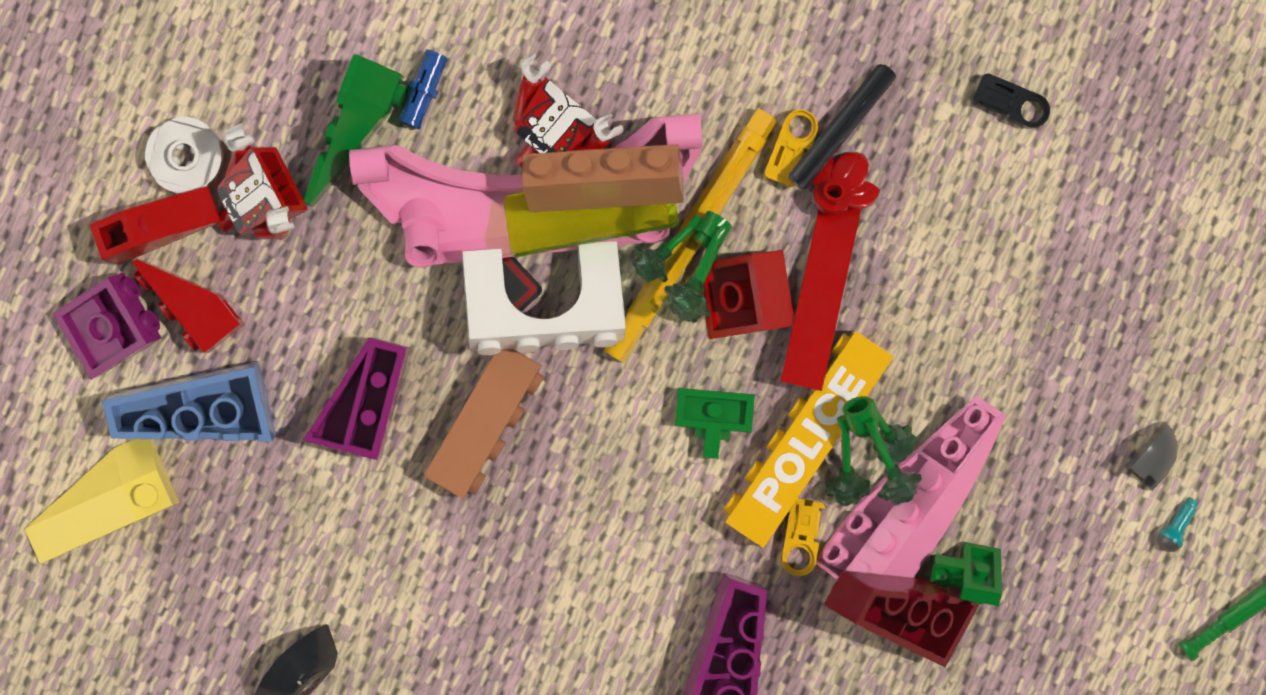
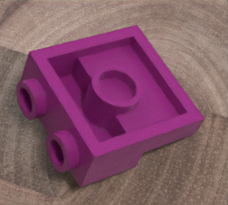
(108, 324)

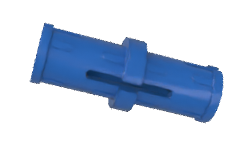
(423, 89)

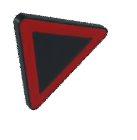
(519, 284)

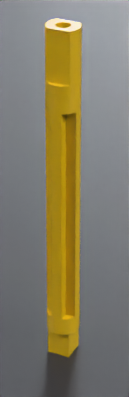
(712, 199)

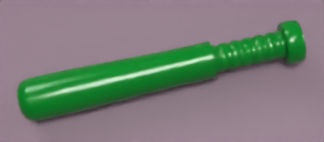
(1227, 622)

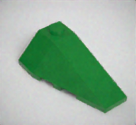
(365, 103)

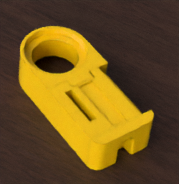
(789, 149)
(801, 531)

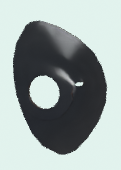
(303, 661)

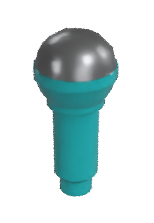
(1172, 536)

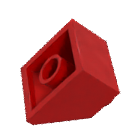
(748, 295)

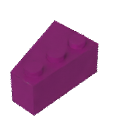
(364, 402)

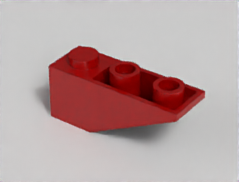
(154, 225)
(199, 310)

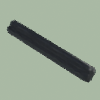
(842, 126)

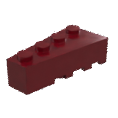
(904, 611)

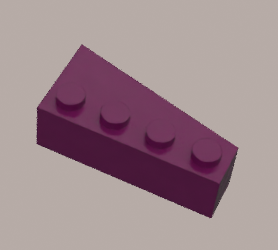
(731, 641)

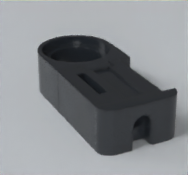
(1008, 99)

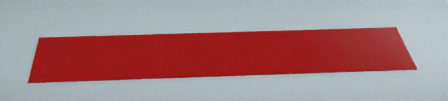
(820, 298)

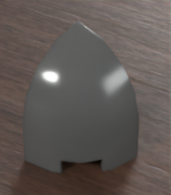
(1155, 457)

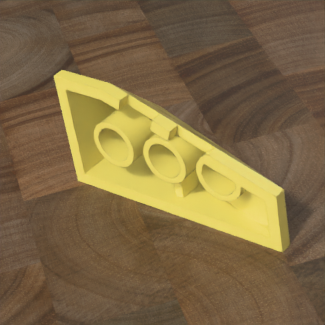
(110, 496)

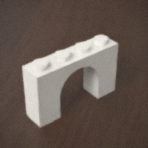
(498, 325)

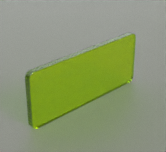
(555, 230)

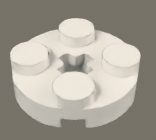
(174, 136)

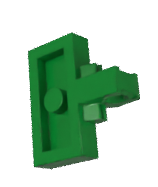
(714, 415)
(975, 572)

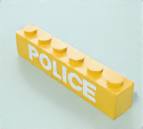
(806, 440)

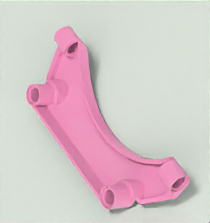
(464, 210)

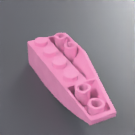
(900, 538)

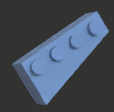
(195, 408)

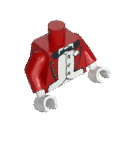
(552, 119)
(257, 190)

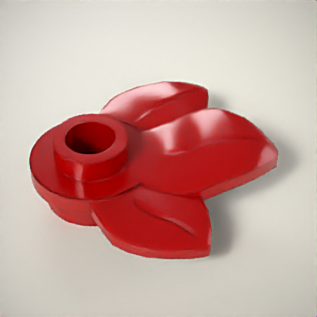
(846, 179)

